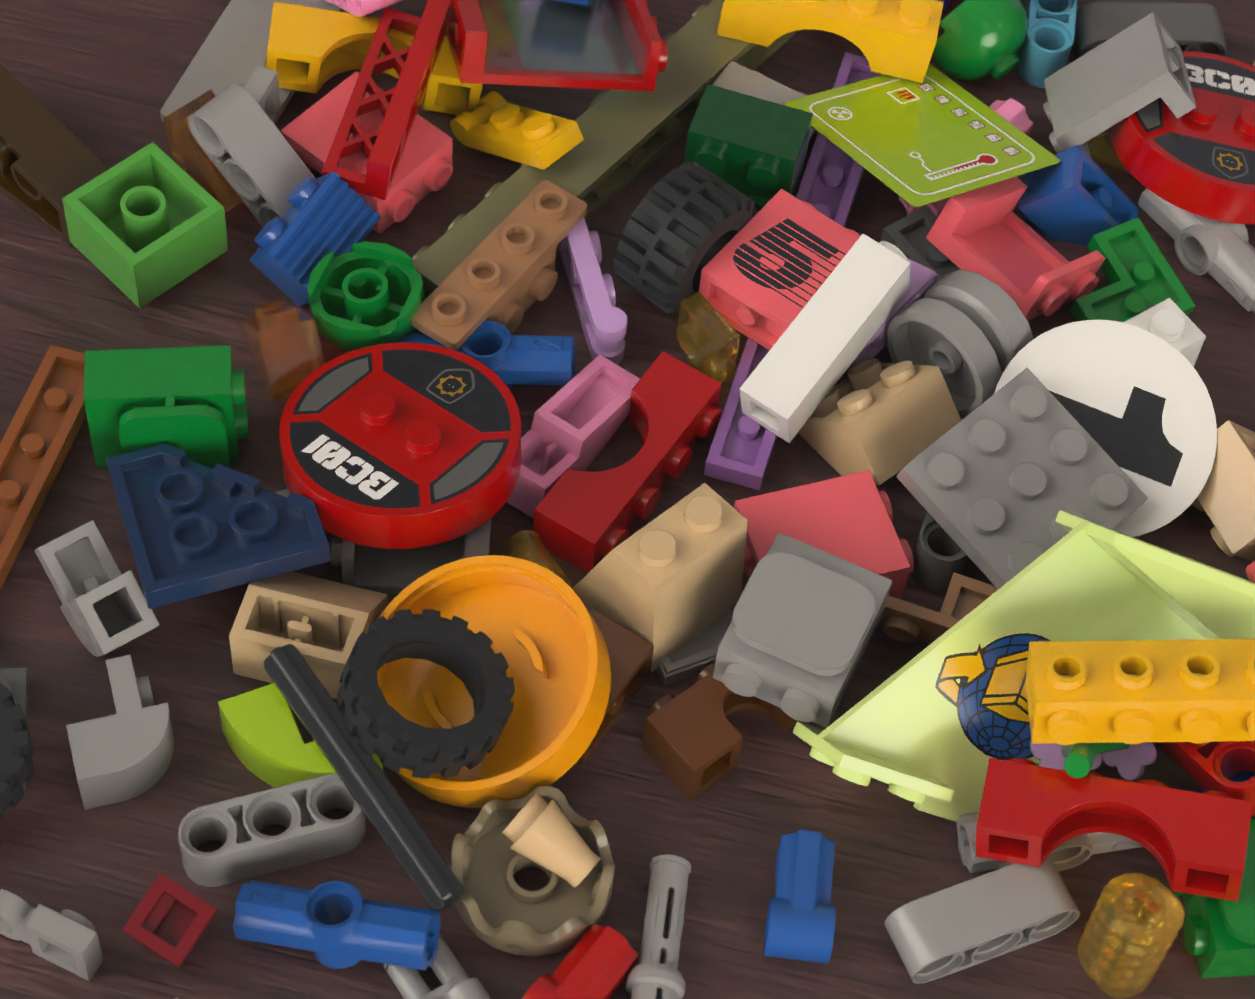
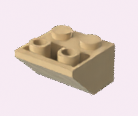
(881, 418)
(302, 611)

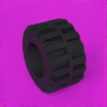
(678, 233)

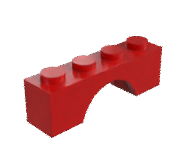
(592, 511)
(1191, 834)

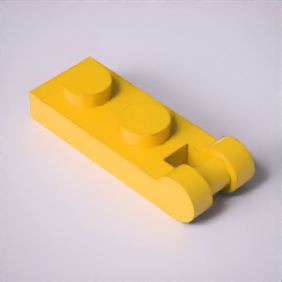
(516, 132)

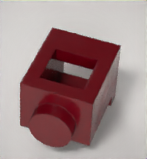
(169, 920)

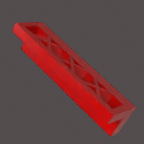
(396, 105)

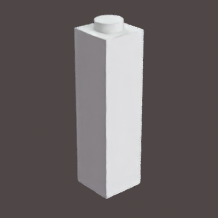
(826, 337)

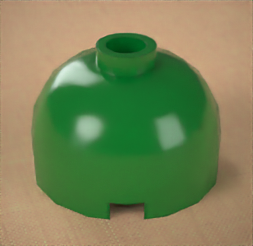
(981, 39)
(365, 296)

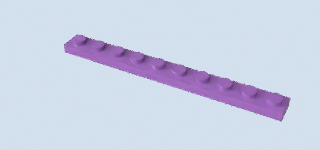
(829, 184)

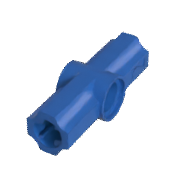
(517, 357)
(337, 924)

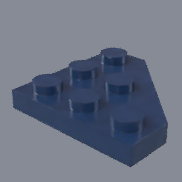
(208, 526)

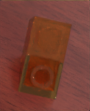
(282, 346)

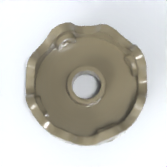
(518, 918)

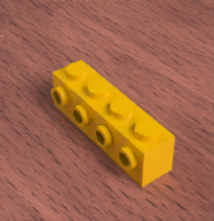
(1141, 691)

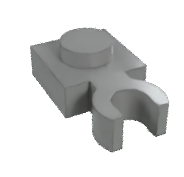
(58, 937)

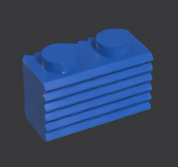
(322, 219)

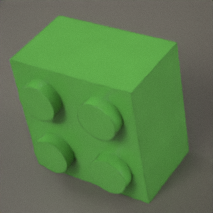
(146, 224)

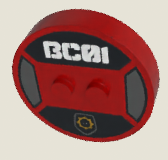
(1204, 156)
(402, 444)

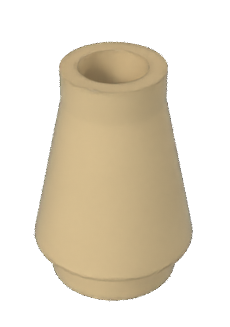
(550, 840)

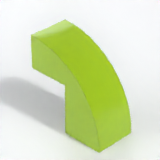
(268, 740)

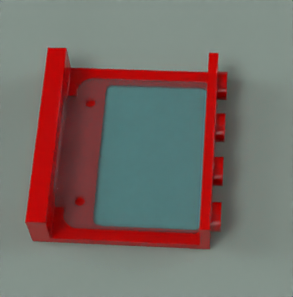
(556, 44)

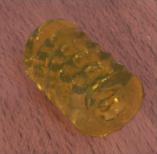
(1129, 934)

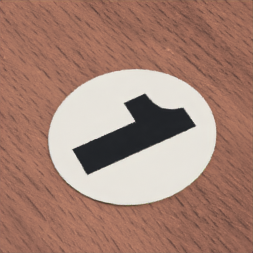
(1136, 403)

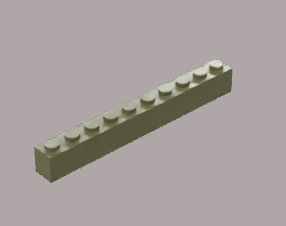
(620, 136)

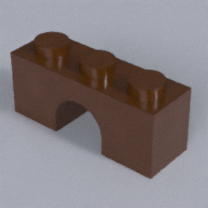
(693, 736)

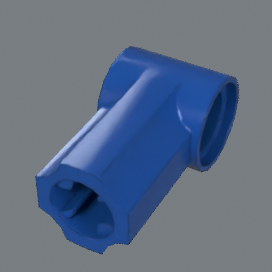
(800, 913)

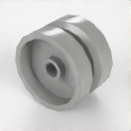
(964, 329)

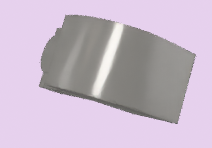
(96, 598)
(124, 751)

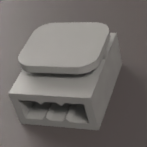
(801, 630)

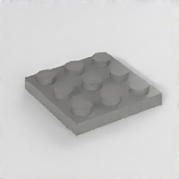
(1009, 473)

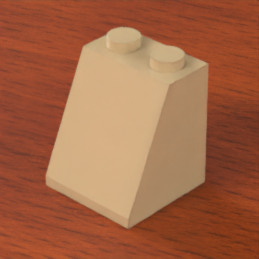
(673, 573)

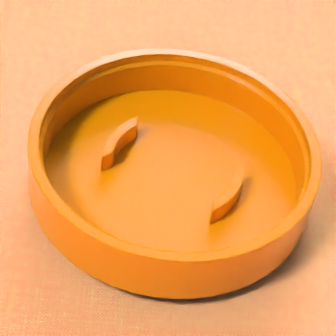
(555, 665)

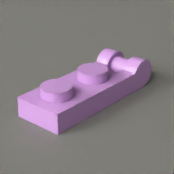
(593, 293)

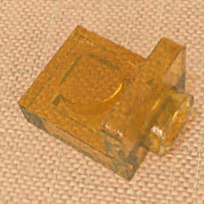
(707, 338)

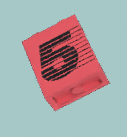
(774, 267)

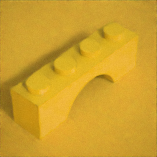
(891, 33)
(318, 43)

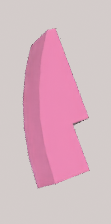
(572, 429)

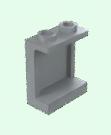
(1116, 83)

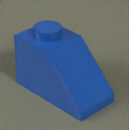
(1074, 199)

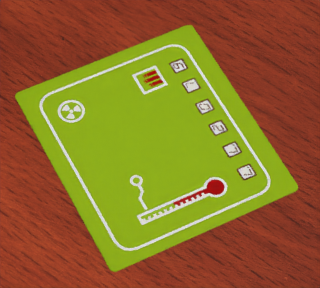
(923, 136)

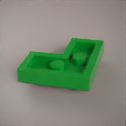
(1136, 275)

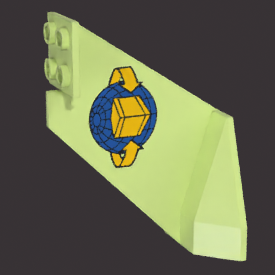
(966, 692)

